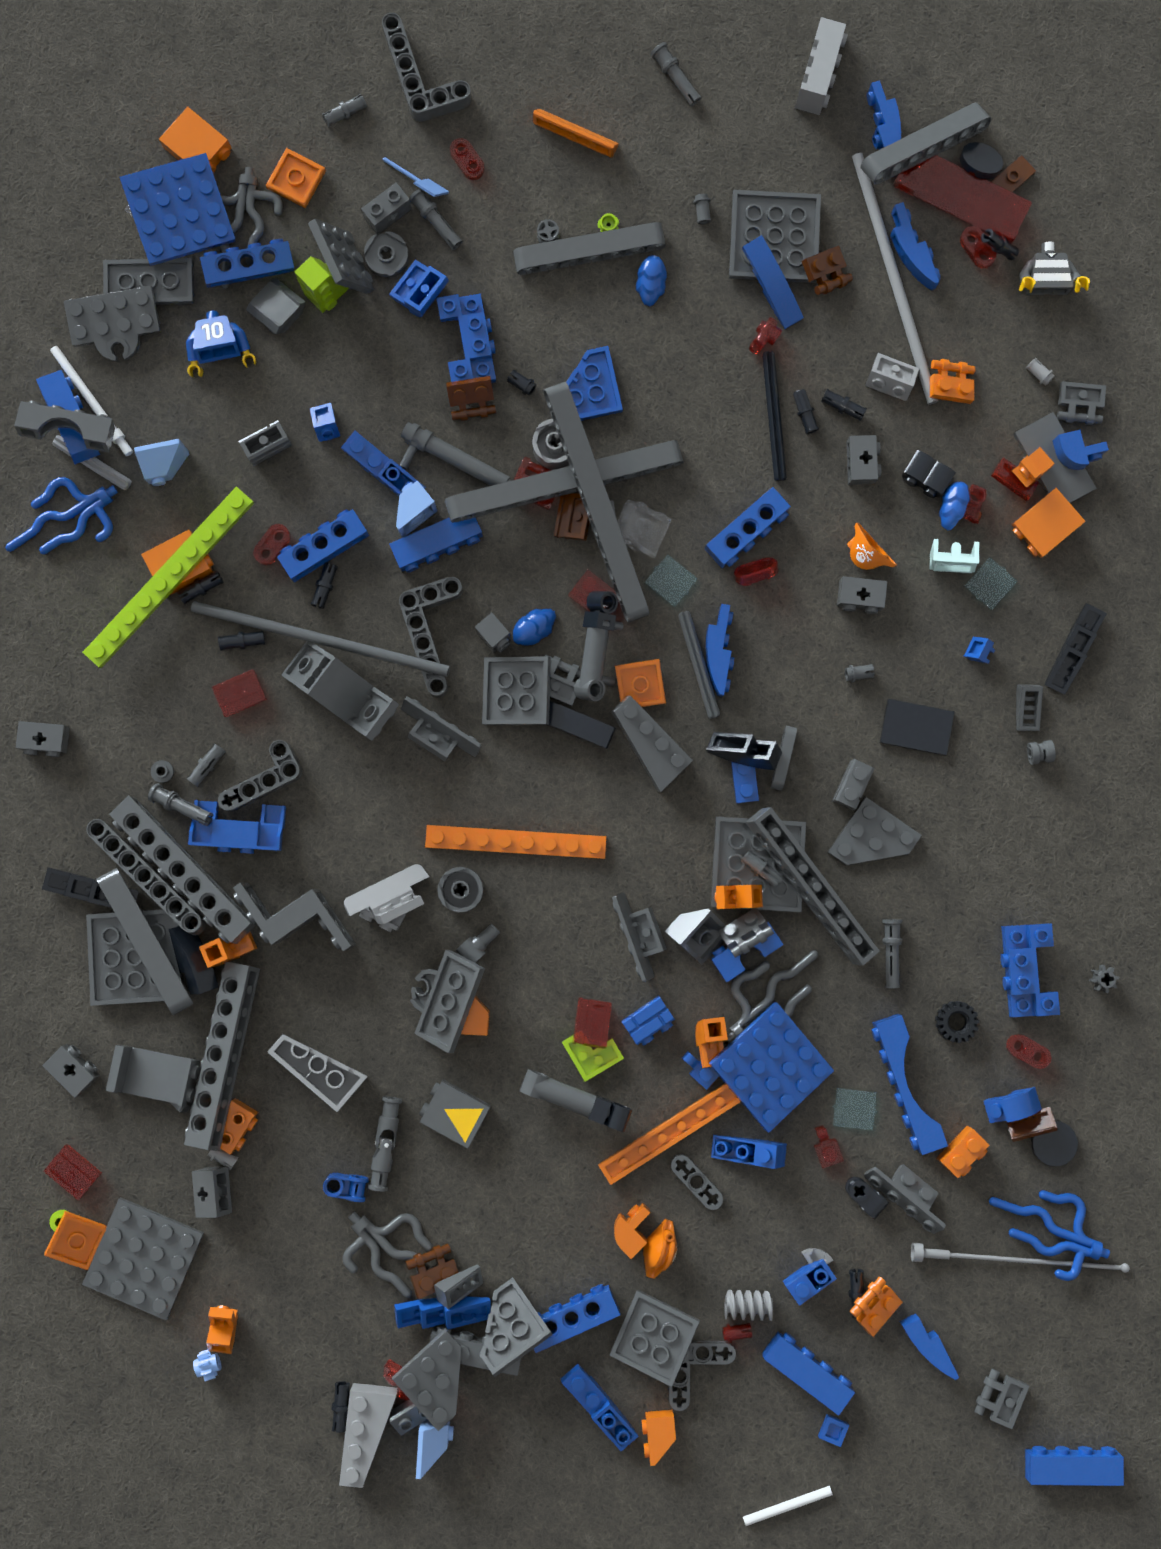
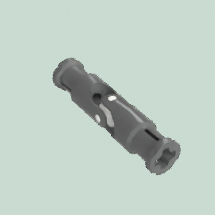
(382, 1157)

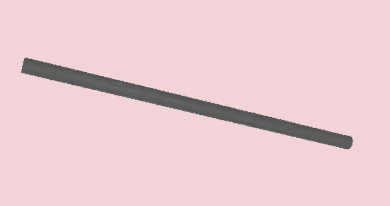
(319, 638)

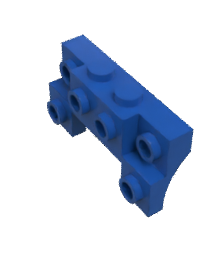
(474, 335)
(239, 834)
(1022, 970)

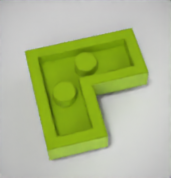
(592, 1061)

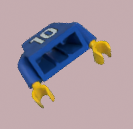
(216, 340)

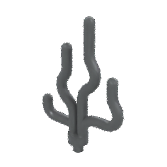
(247, 194)
(750, 1015)
(371, 1235)

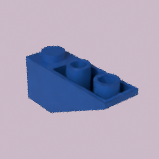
(749, 1151)

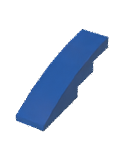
(773, 282)
(432, 1313)

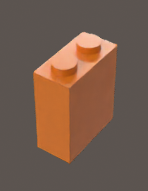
(194, 136)
(1047, 523)
(158, 556)

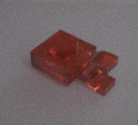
(827, 1150)

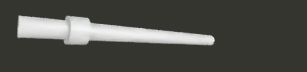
(118, 437)

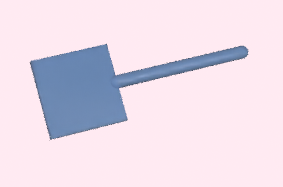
(426, 184)

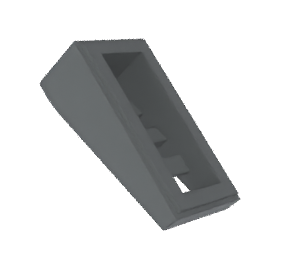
(1020, 707)
(452, 1289)

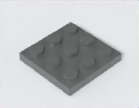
(341, 256)
(516, 690)
(654, 1338)

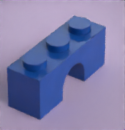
(730, 967)

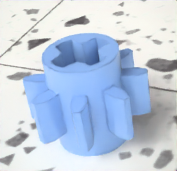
(207, 1365)

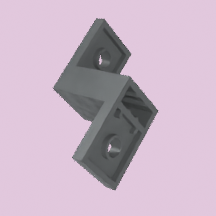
(340, 690)
(293, 916)

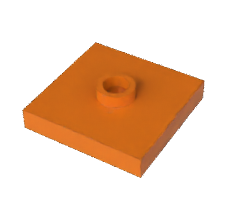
(295, 178)
(642, 682)
(75, 1240)

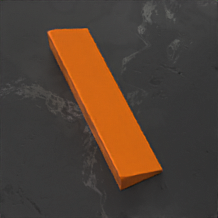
(574, 132)

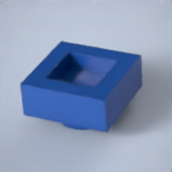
(833, 1430)

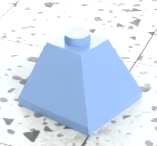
(161, 460)
(413, 508)
(431, 1445)

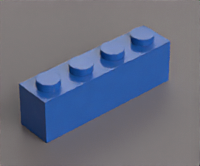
(57, 391)
(434, 541)
(809, 1373)
(1074, 1467)

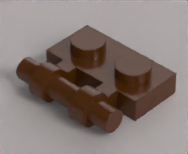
(823, 264)
(469, 392)
(426, 1278)

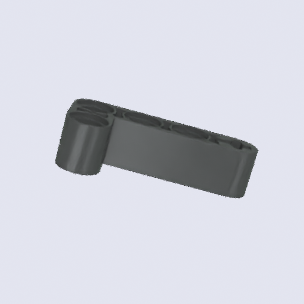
(259, 780)

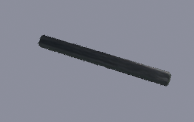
(774, 416)

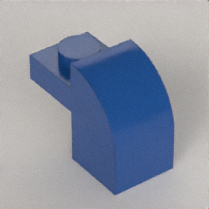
(1073, 453)
(1014, 1106)

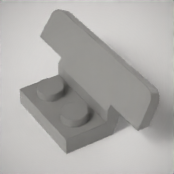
(390, 896)

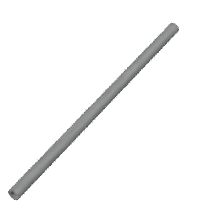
(894, 277)

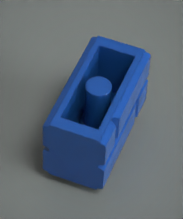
(648, 1020)

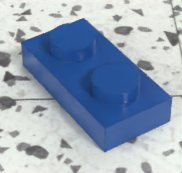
(744, 783)

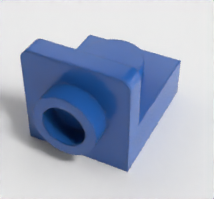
(324, 422)

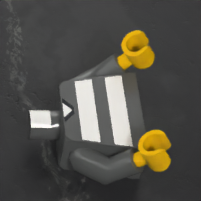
(1051, 273)

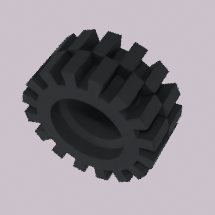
(970, 1021)

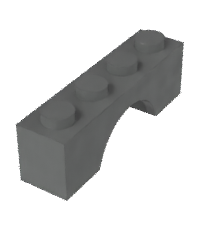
(37, 420)

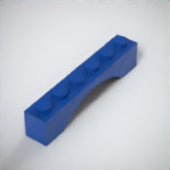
(893, 1039)

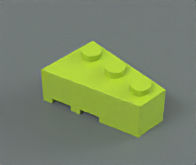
(319, 284)

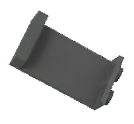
(153, 1075)

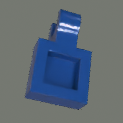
(704, 1076)

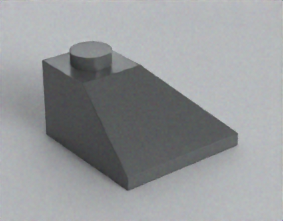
(697, 933)

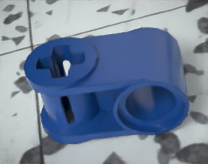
(347, 1187)

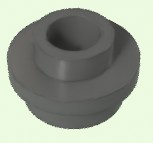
(169, 771)

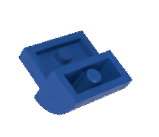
(419, 288)

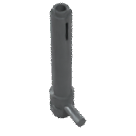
(426, 441)

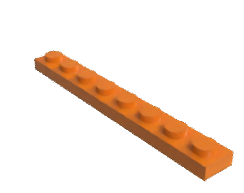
(515, 841)
(668, 1133)

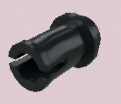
(525, 385)

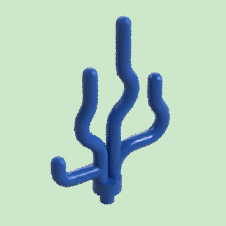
(88, 504)
(1080, 1243)

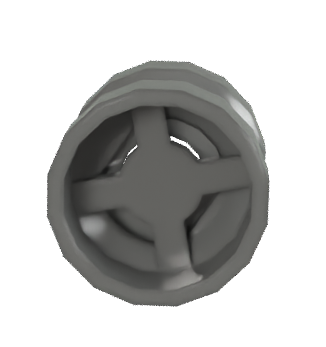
(1041, 752)

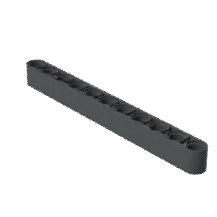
(560, 482)
(596, 501)

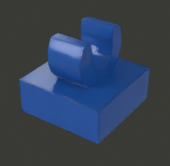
(979, 649)

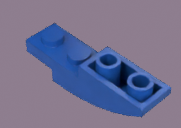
(885, 117)
(914, 255)
(377, 464)
(717, 658)
(600, 1407)

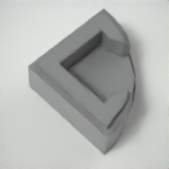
(815, 1254)

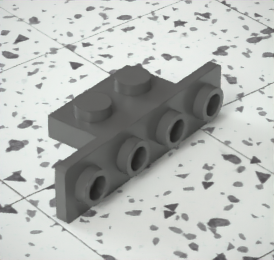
(437, 734)
(641, 933)
(909, 1193)

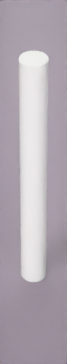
(787, 1505)

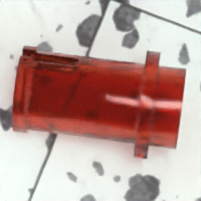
(735, 1332)

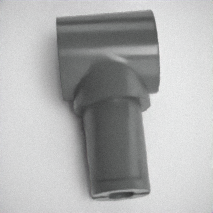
(475, 947)

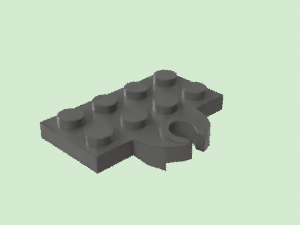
(113, 320)
(446, 999)

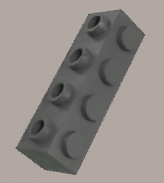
(471, 1349)

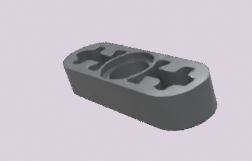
(786, 747)
(713, 1189)

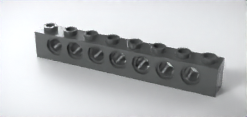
(123, 818)
(812, 886)
(226, 1067)

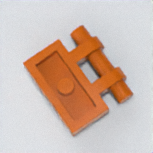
(949, 387)
(879, 1310)

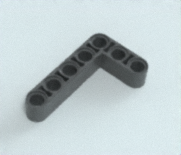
(411, 77)
(424, 632)

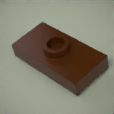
(1015, 175)
(1032, 1126)

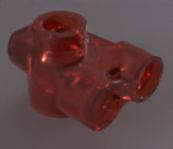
(766, 332)
(973, 508)

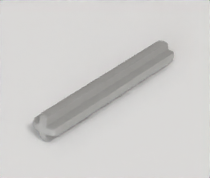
(97, 466)

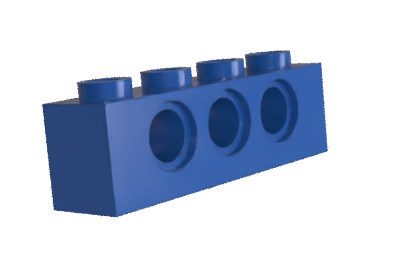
(215, 277)
(770, 502)
(336, 545)
(586, 1319)

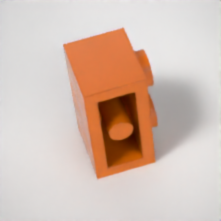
(238, 1121)
(963, 1152)

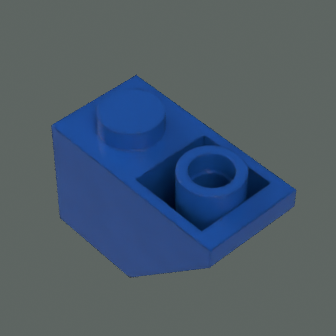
(809, 1280)

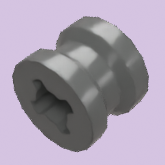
(547, 227)

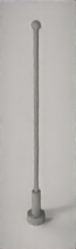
(918, 1252)

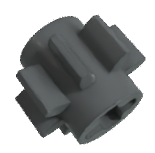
(1110, 982)

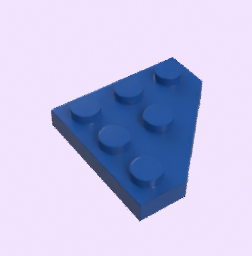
(595, 385)

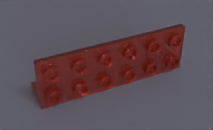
(965, 196)

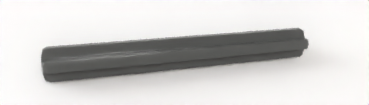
(699, 665)

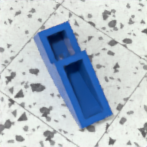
(928, 1345)

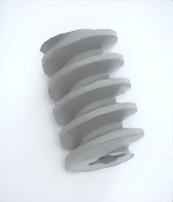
(748, 1304)

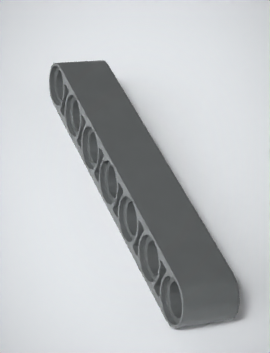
(925, 143)
(589, 247)
(136, 872)
(144, 941)

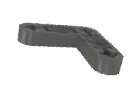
(691, 1358)

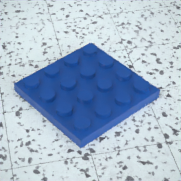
(177, 209)
(771, 1067)

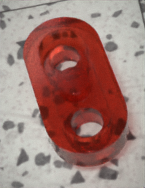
(466, 158)
(977, 248)
(269, 543)
(756, 571)
(1028, 1050)

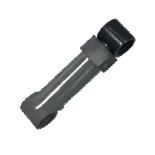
(598, 624)
(576, 1100)

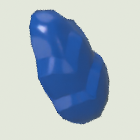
(651, 280)
(954, 504)
(534, 626)

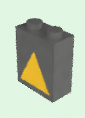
(454, 1113)

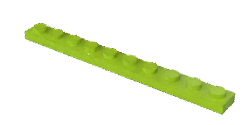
(168, 577)

